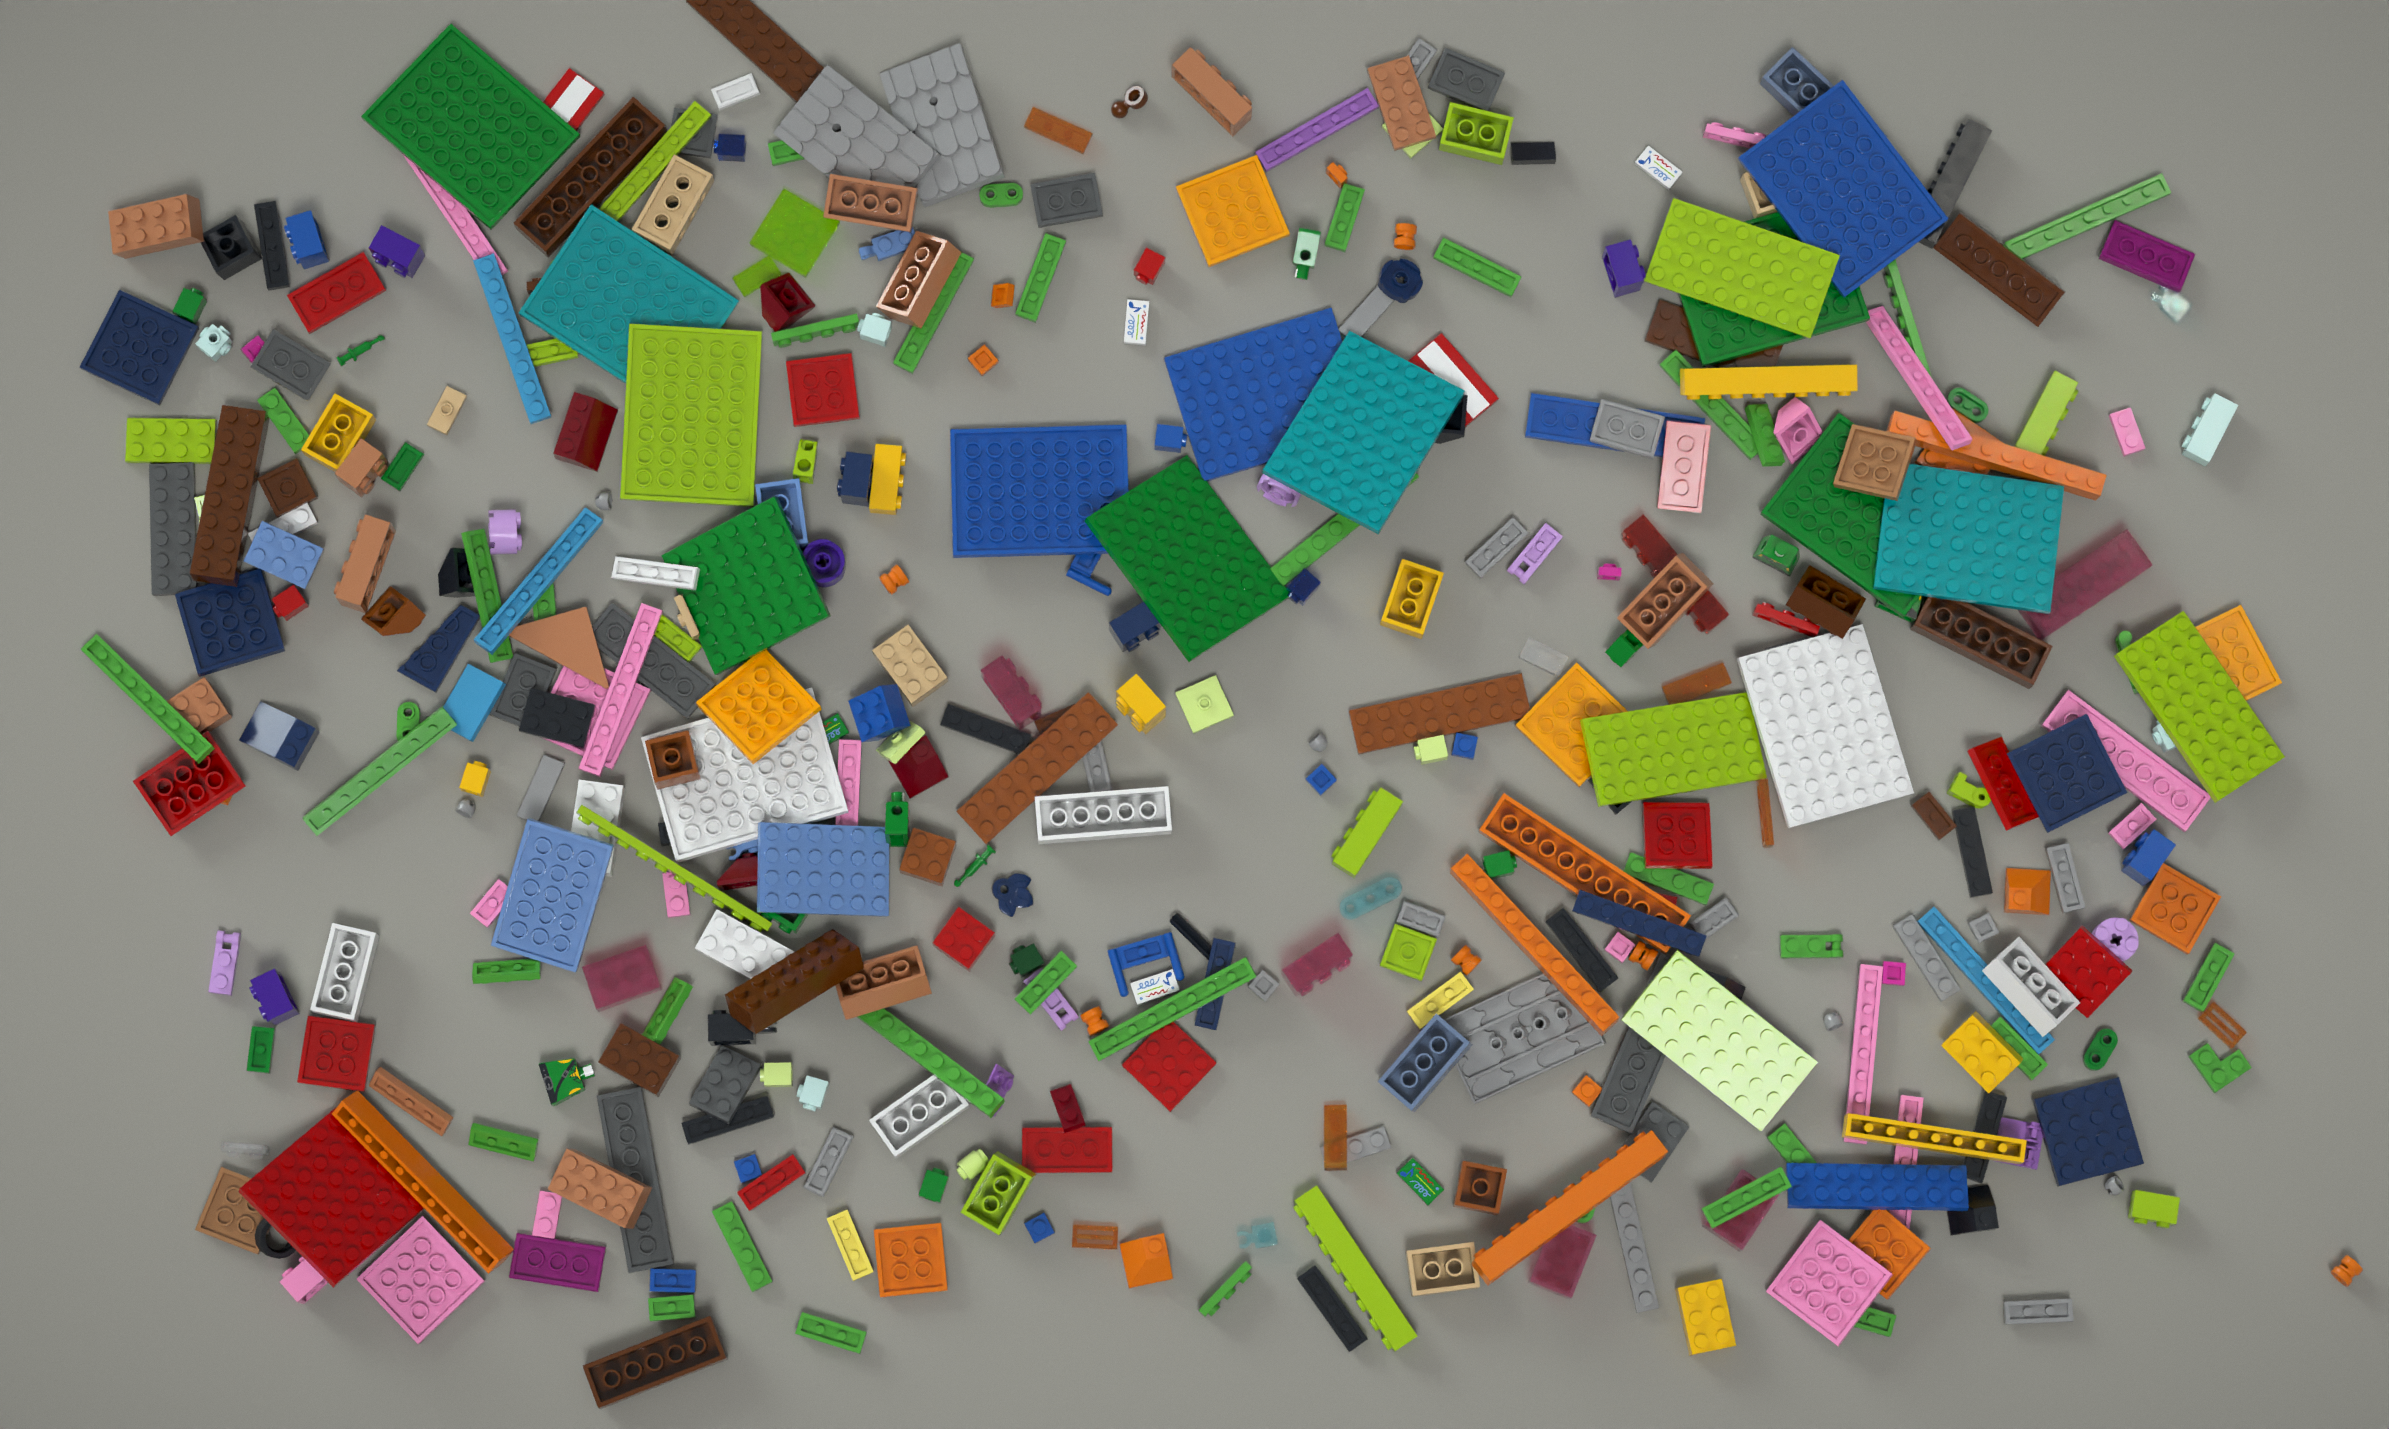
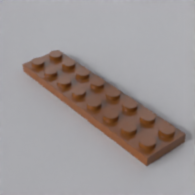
(1439, 713)
(1037, 768)

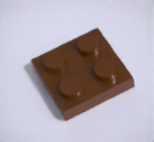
(287, 488)

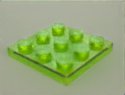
(794, 233)

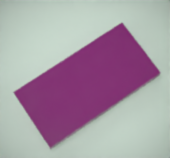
(2147, 256)
(557, 1262)

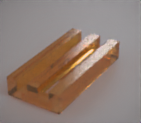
(2228, 1019)
(1096, 1237)

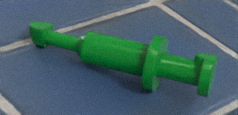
(358, 350)
(975, 865)

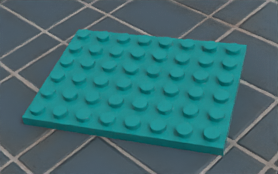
(615, 280)
(1363, 432)
(1971, 539)

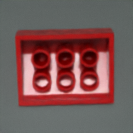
(184, 790)

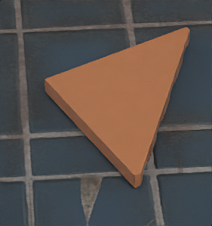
(566, 640)

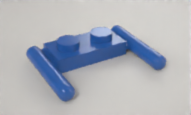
(1082, 569)
(1142, 953)

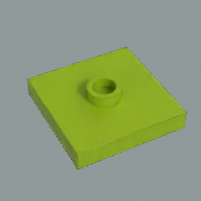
(1408, 952)

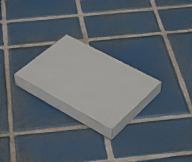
(1627, 429)

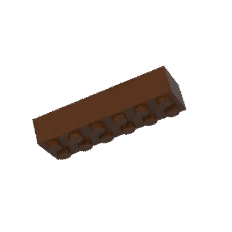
(1983, 639)
(794, 981)
(655, 1362)

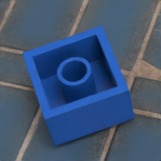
(306, 240)
(879, 713)
(2148, 857)

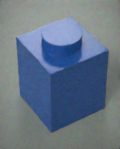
(1170, 438)

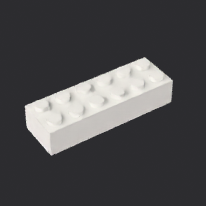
(1103, 815)

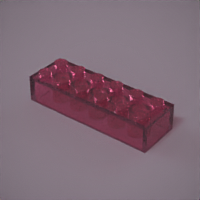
(2090, 583)

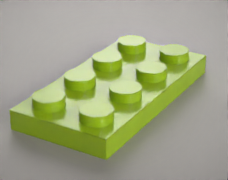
(170, 440)

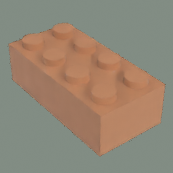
(1212, 91)
(870, 203)
(156, 226)
(918, 279)
(365, 563)
(1665, 600)
(884, 983)
(600, 1188)

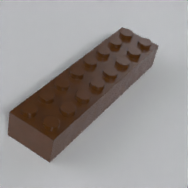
(590, 176)
(229, 496)

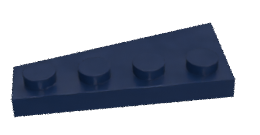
(437, 655)

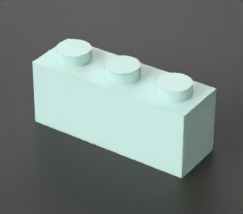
(2208, 429)

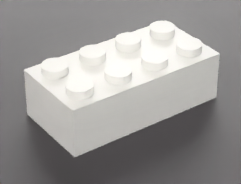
(605, 801)
(739, 946)
(344, 972)
(2031, 986)
(917, 1115)

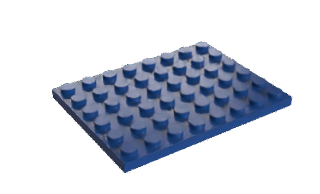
(1843, 186)
(1249, 389)
(1033, 488)

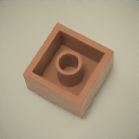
(362, 468)
(201, 706)

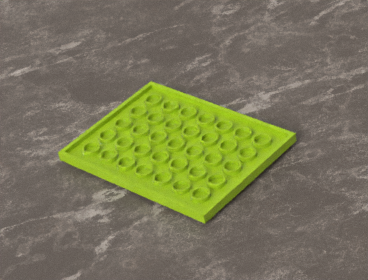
(691, 415)

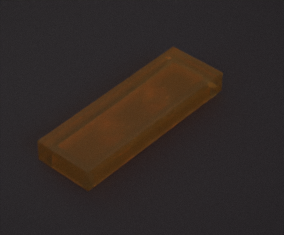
(1058, 130)
(1697, 684)
(1765, 813)
(1335, 1137)

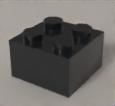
(230, 247)

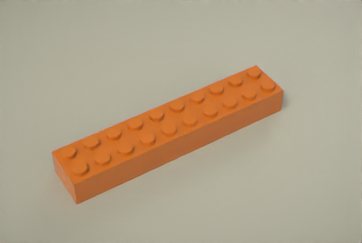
(1572, 863)

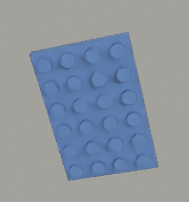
(822, 869)
(552, 895)

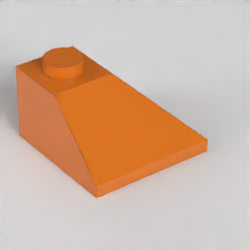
(2027, 891)
(1146, 1260)

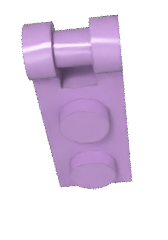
(1535, 553)
(224, 963)
(1055, 1003)

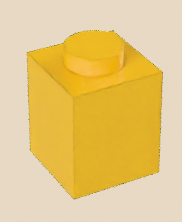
(475, 778)

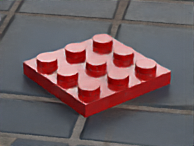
(822, 390)
(1677, 835)
(2088, 970)
(336, 1053)
(1169, 1065)

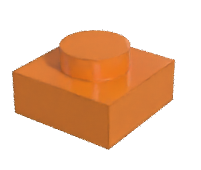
(1337, 174)
(1002, 295)
(983, 360)
(1587, 1091)

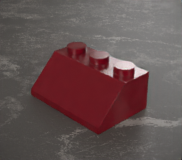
(585, 432)

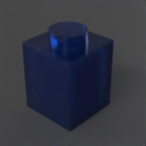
(730, 147)
(1303, 587)

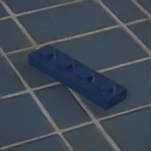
(1220, 958)

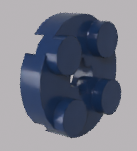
(1399, 291)

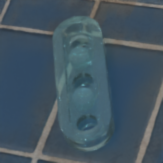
(1376, 890)

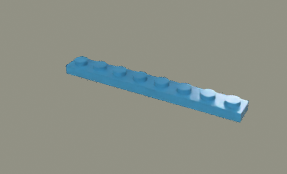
(512, 339)
(538, 581)
(1971, 966)

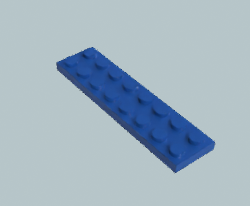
(1573, 421)
(1877, 1186)

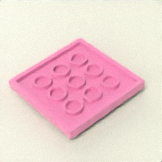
(579, 688)
(420, 1280)
(1829, 1283)

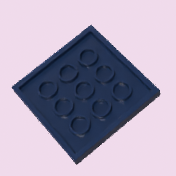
(139, 347)
(229, 623)
(2067, 773)
(2088, 1131)

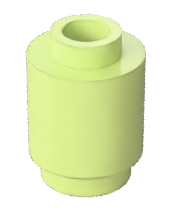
(972, 1164)

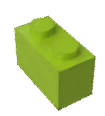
(2153, 1208)

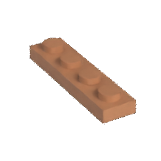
(411, 1101)

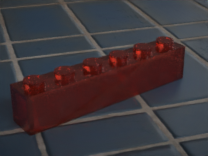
(1656, 554)

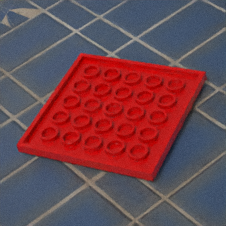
(331, 1199)

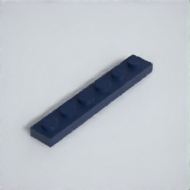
(1639, 923)

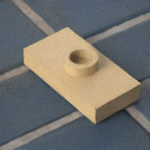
(446, 410)
(685, 617)

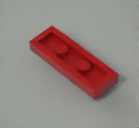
(1786, 619)
(771, 1182)

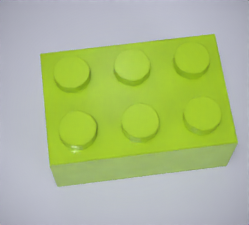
(1476, 133)
(998, 1193)

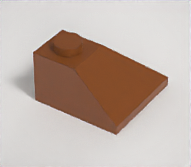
(393, 614)

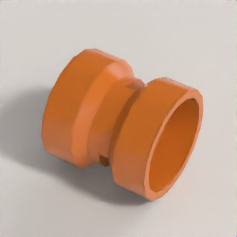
(1405, 236)
(894, 579)
(1647, 958)
(1466, 960)
(1094, 1019)
(2346, 1270)

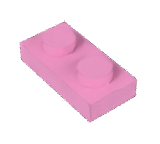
(2127, 432)
(2132, 826)
(676, 896)
(490, 905)
(547, 1215)

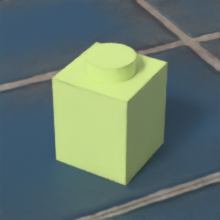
(1431, 750)
(777, 1074)

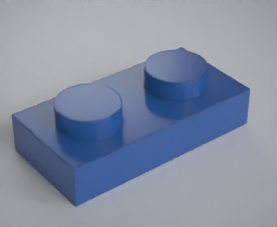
(673, 1280)

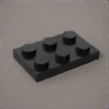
(557, 718)

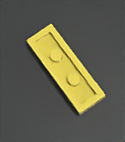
(1440, 1000)
(850, 1245)

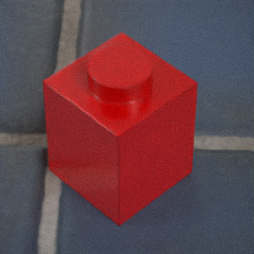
(1149, 267)
(289, 603)

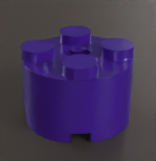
(834, 559)

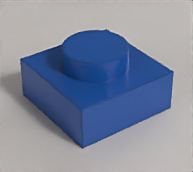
(1464, 746)
(1321, 780)
(748, 1168)
(1039, 1228)

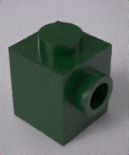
(1025, 960)

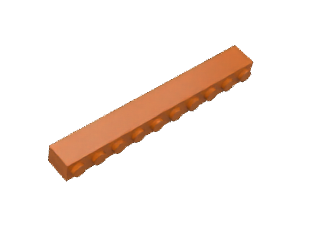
(2002, 457)
(1534, 945)
(422, 1181)
(1569, 1207)

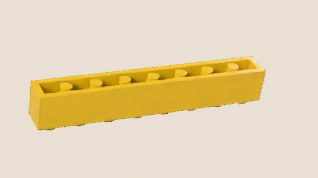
(1769, 379)
(1934, 1138)

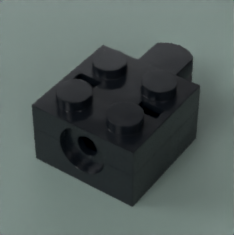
(728, 1031)

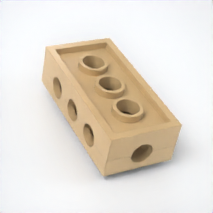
(667, 191)

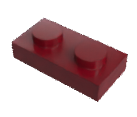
(1067, 1108)

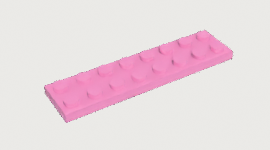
(2138, 767)

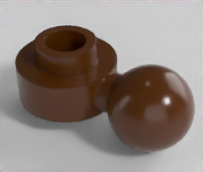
(1135, 98)

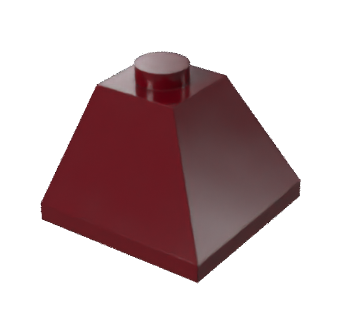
(784, 302)
(919, 768)
(740, 874)

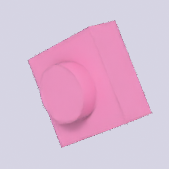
(1619, 947)

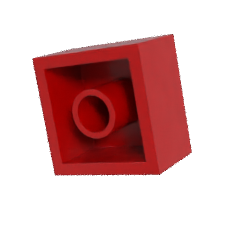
(963, 939)

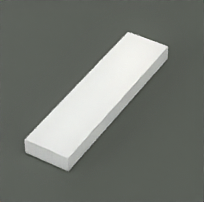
(655, 573)

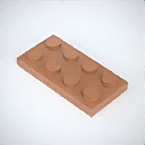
(1401, 103)

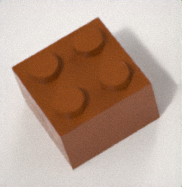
(672, 760)
(927, 857)
(1480, 1188)

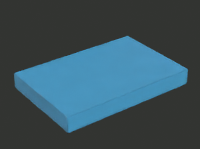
(472, 701)

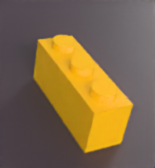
(887, 479)

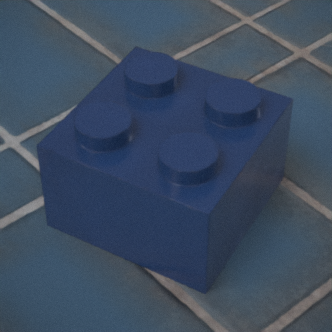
(857, 478)
(1134, 627)

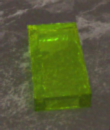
(756, 275)

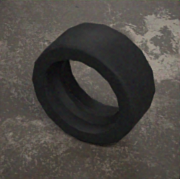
(260, 1241)

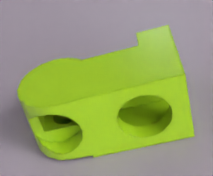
(805, 461)
(1968, 793)

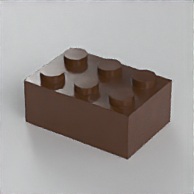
(1825, 602)
(639, 1060)

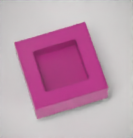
(252, 348)
(1609, 572)
(1893, 973)

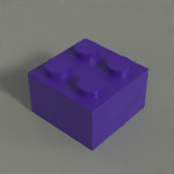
(397, 252)
(1623, 268)
(274, 997)

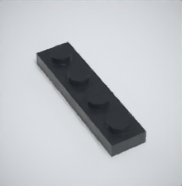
(271, 245)
(985, 729)
(1972, 852)
(1581, 950)
(746, 1115)
(1986, 1123)
(1332, 1308)

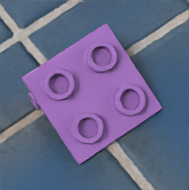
(1000, 1081)
(2026, 1131)

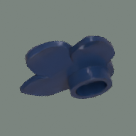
(1016, 893)

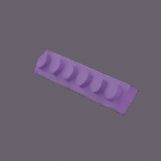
(1316, 130)

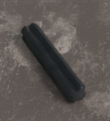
(1191, 935)

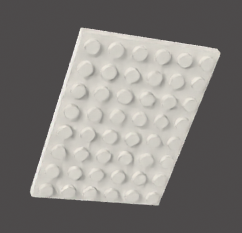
(1825, 726)
(724, 807)

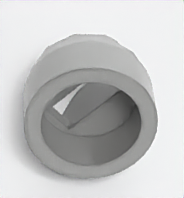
(604, 501)
(1318, 743)
(466, 808)
(1832, 1021)
(2115, 1186)

